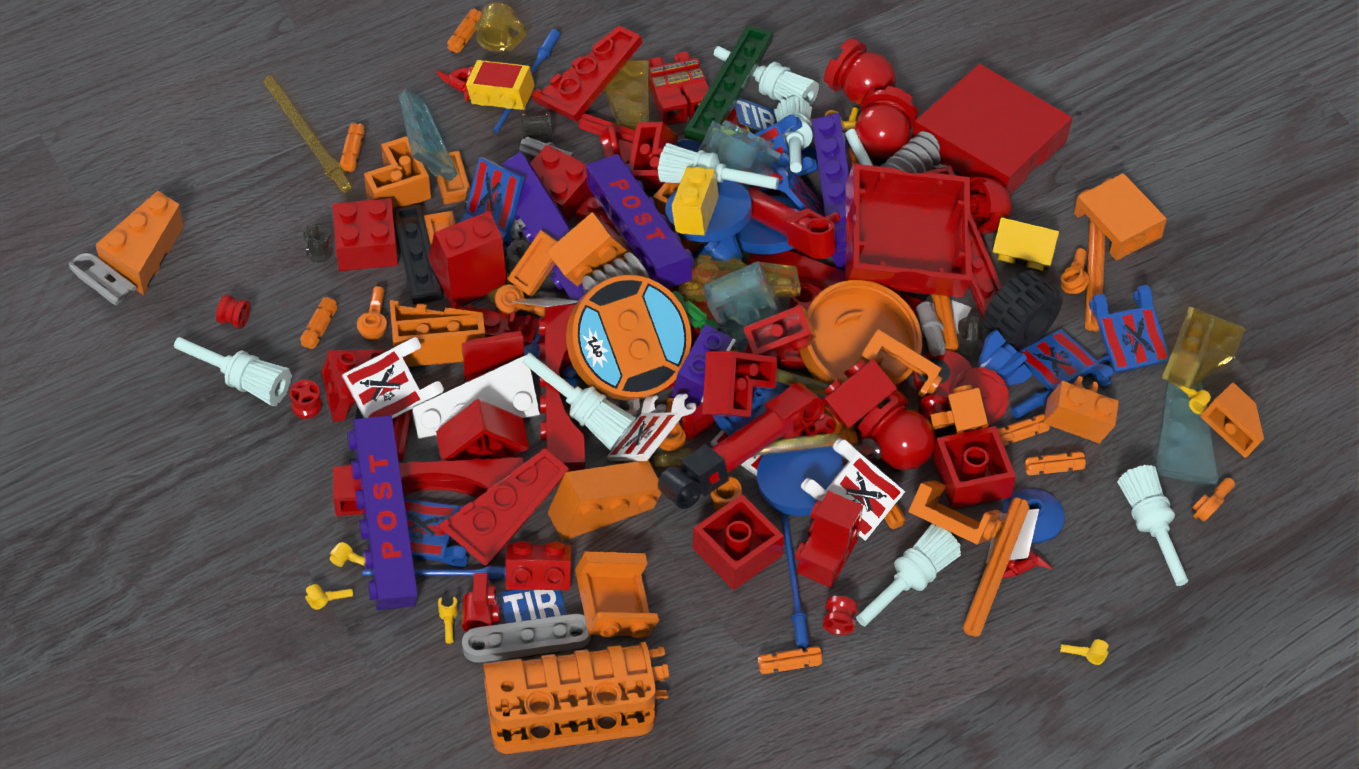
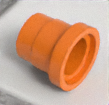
(730, 489)

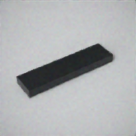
(415, 250)

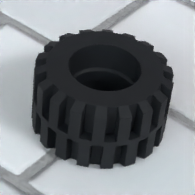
(1023, 309)

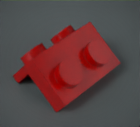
(538, 566)

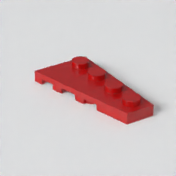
(587, 78)
(499, 513)

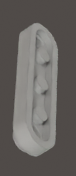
(525, 638)

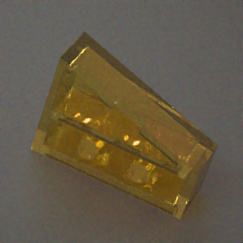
(1201, 348)

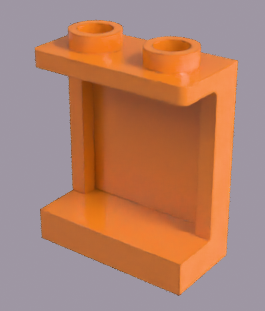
(1122, 215)
(906, 356)
(927, 507)
(614, 594)

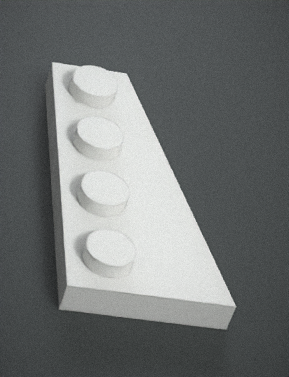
(505, 387)

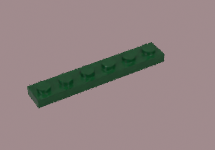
(729, 82)

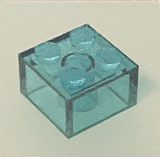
(740, 148)
(741, 300)

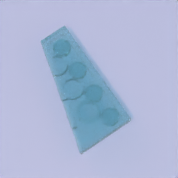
(424, 137)
(1185, 441)

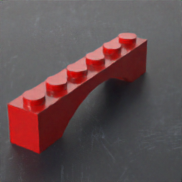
(562, 436)
(460, 476)

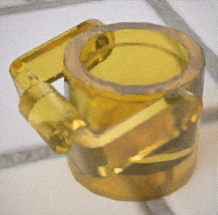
(497, 28)

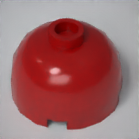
(988, 203)

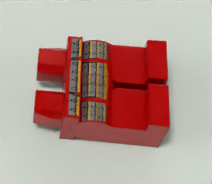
(676, 86)

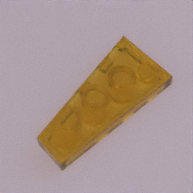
(782, 277)

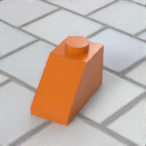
(1235, 420)

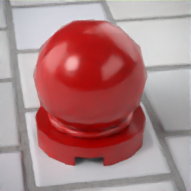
(859, 71)
(885, 121)
(902, 434)

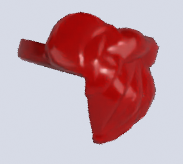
(614, 145)

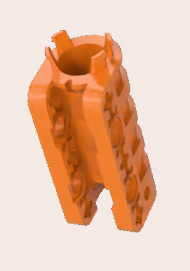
(573, 691)

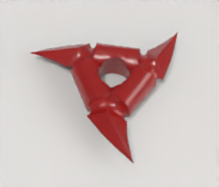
(455, 81)
(1015, 568)

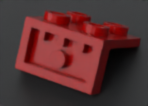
(490, 353)
(336, 390)

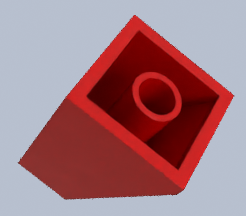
(468, 259)

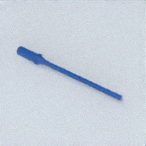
(543, 52)
(1038, 399)
(493, 572)
(798, 617)

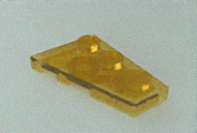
(629, 94)

